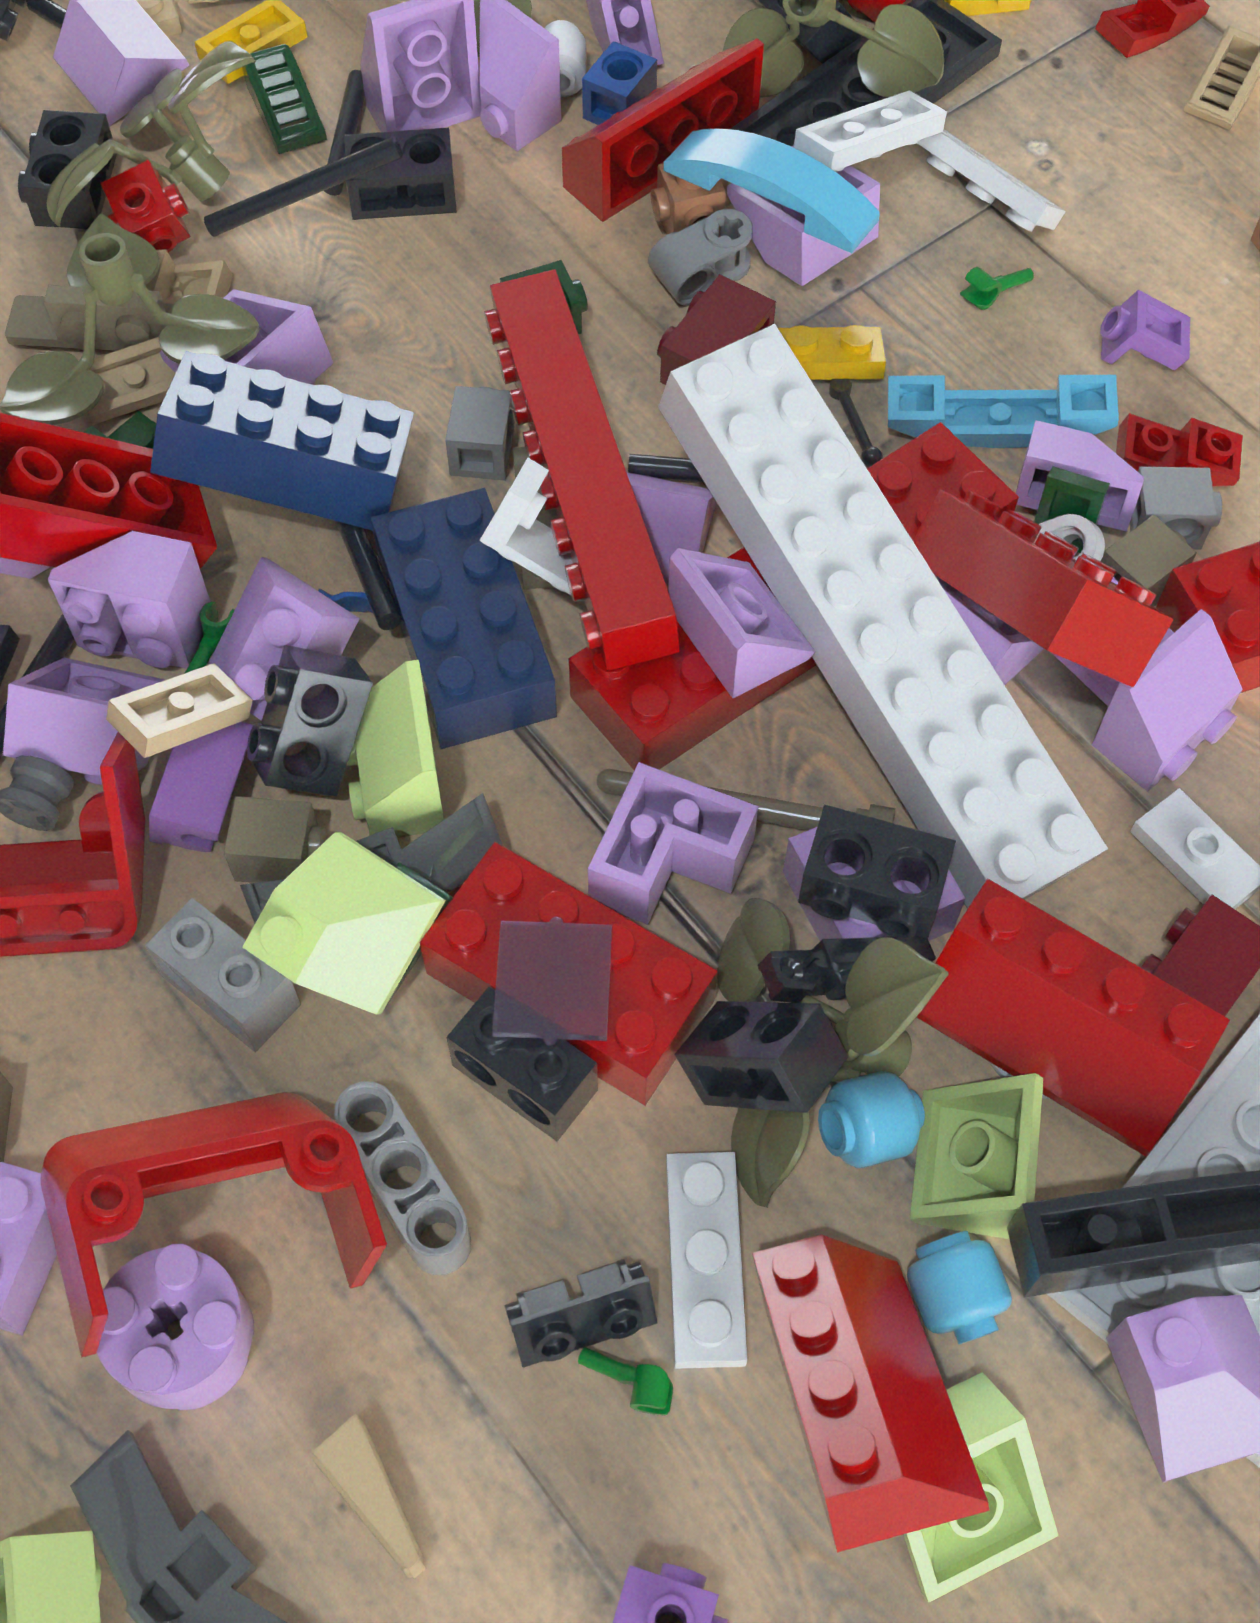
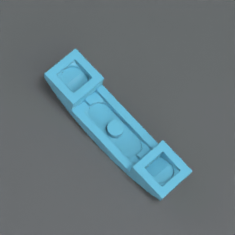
(780, 173)
(1001, 416)

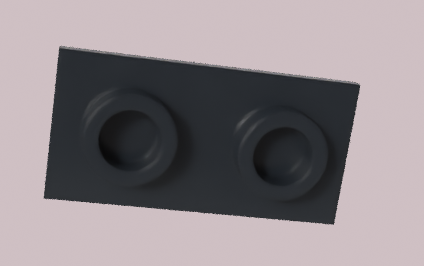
(613, 1306)

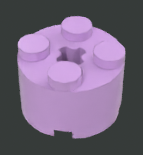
(211, 1310)

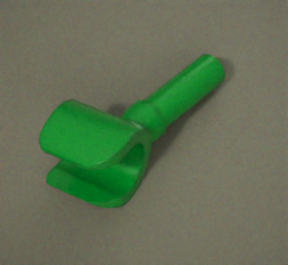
(986, 289)
(212, 634)
(651, 1384)

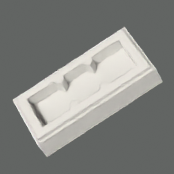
(1198, 851)

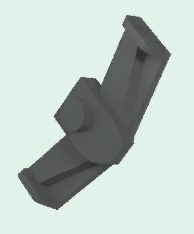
(440, 855)
(158, 1566)

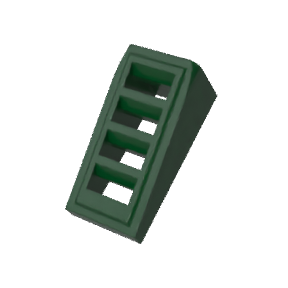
(283, 98)

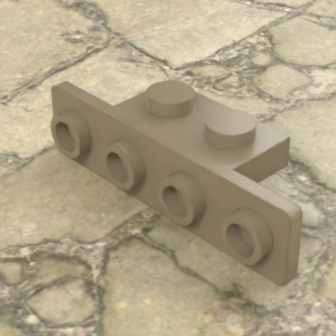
(60, 320)

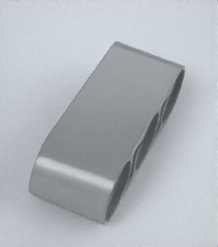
(415, 1207)

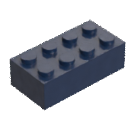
(280, 440)
(464, 619)

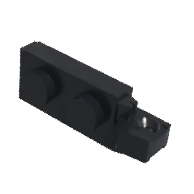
(823, 969)

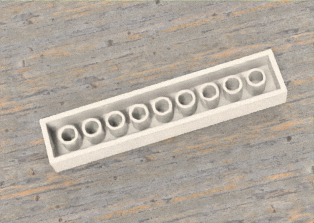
(876, 618)

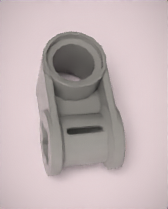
(697, 255)

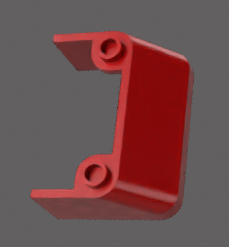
(82, 889)
(100, 1180)

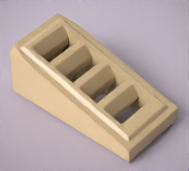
(1237, 48)
(357, 1473)

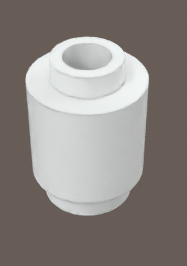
(571, 55)

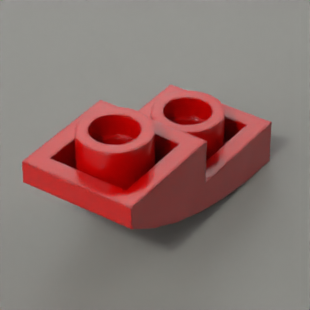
(1195, 446)

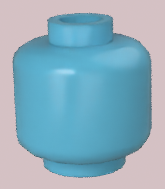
(871, 1119)
(959, 1286)

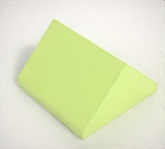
(977, 1154)

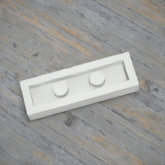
(870, 130)
(991, 181)
(705, 1261)

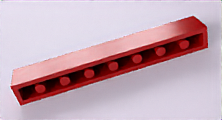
(586, 477)

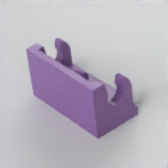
(198, 789)

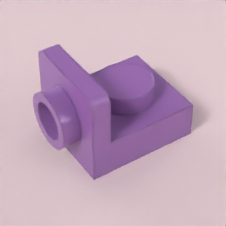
(1148, 328)

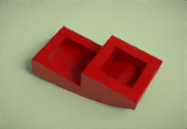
(1148, 23)

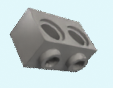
(222, 977)

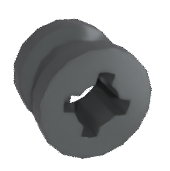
(35, 793)

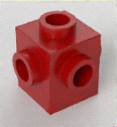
(147, 206)

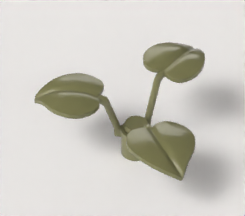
(897, 58)
(190, 160)
(110, 268)
(884, 996)

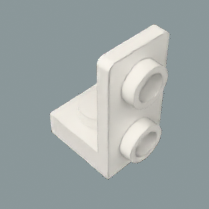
(523, 538)

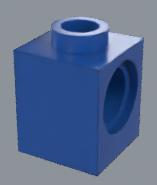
(617, 82)

